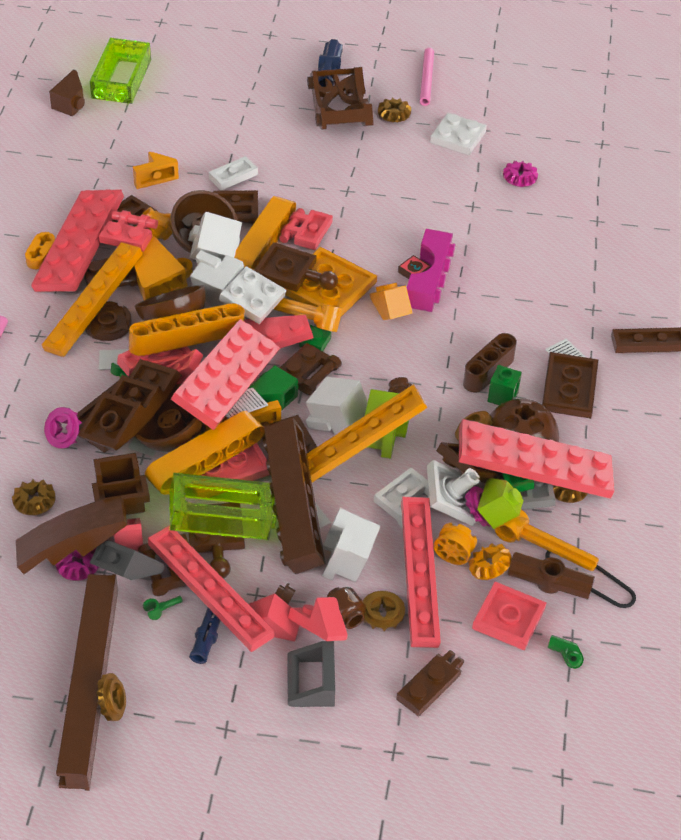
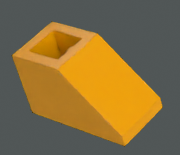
(391, 301)

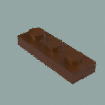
(646, 340)

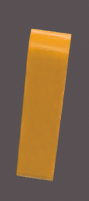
(265, 231)
(183, 329)
(206, 450)

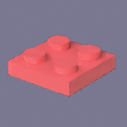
(509, 615)

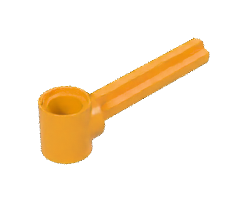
(324, 316)
(519, 528)

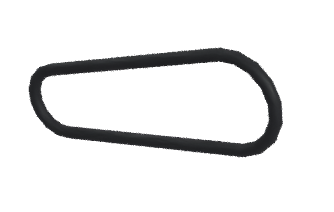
(615, 580)

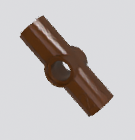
(551, 575)

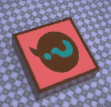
(412, 266)

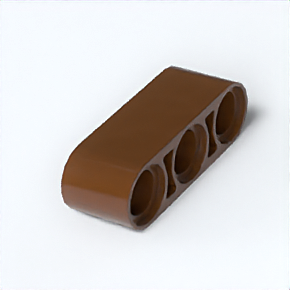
(482, 366)

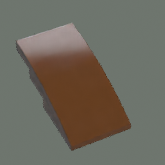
(130, 405)
(74, 530)

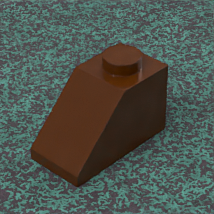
(68, 95)

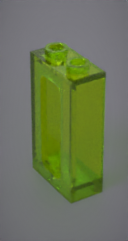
(115, 52)
(221, 519)

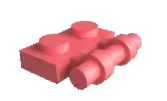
(312, 230)
(119, 232)

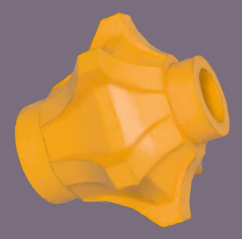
(163, 230)

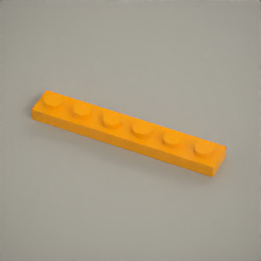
(92, 299)
(365, 431)

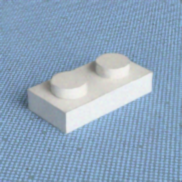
(233, 173)

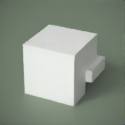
(215, 236)
(215, 274)
(336, 404)
(350, 543)

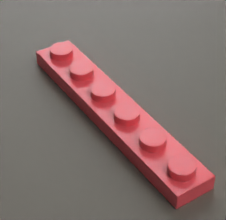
(420, 573)
(211, 588)

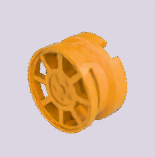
(455, 543)

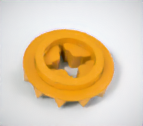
(482, 569)

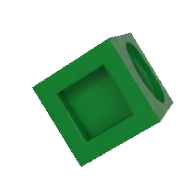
(504, 385)

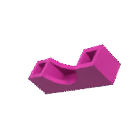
(424, 286)

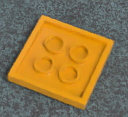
(351, 286)

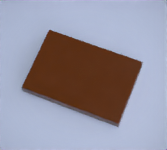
(570, 385)

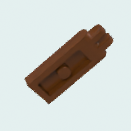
(430, 682)

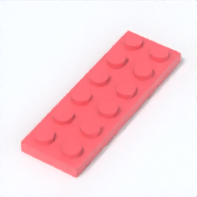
(77, 241)
(225, 374)
(535, 458)

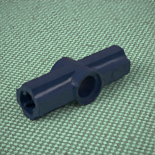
(330, 59)

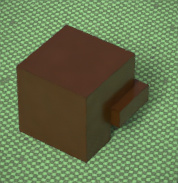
(122, 478)

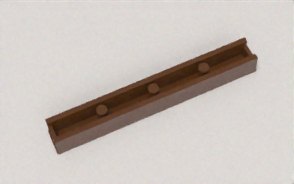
(89, 665)

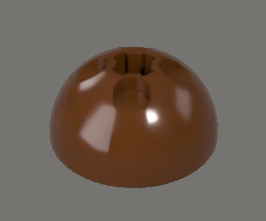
(189, 211)
(172, 303)
(527, 418)
(169, 427)

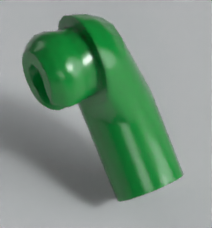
(569, 651)

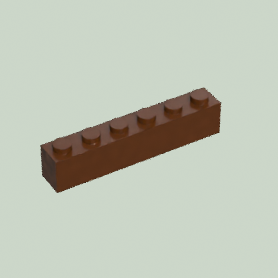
(293, 497)

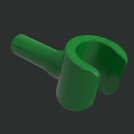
(159, 607)

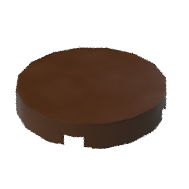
(110, 322)

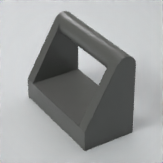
(125, 561)
(318, 697)

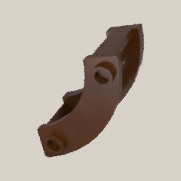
(359, 109)

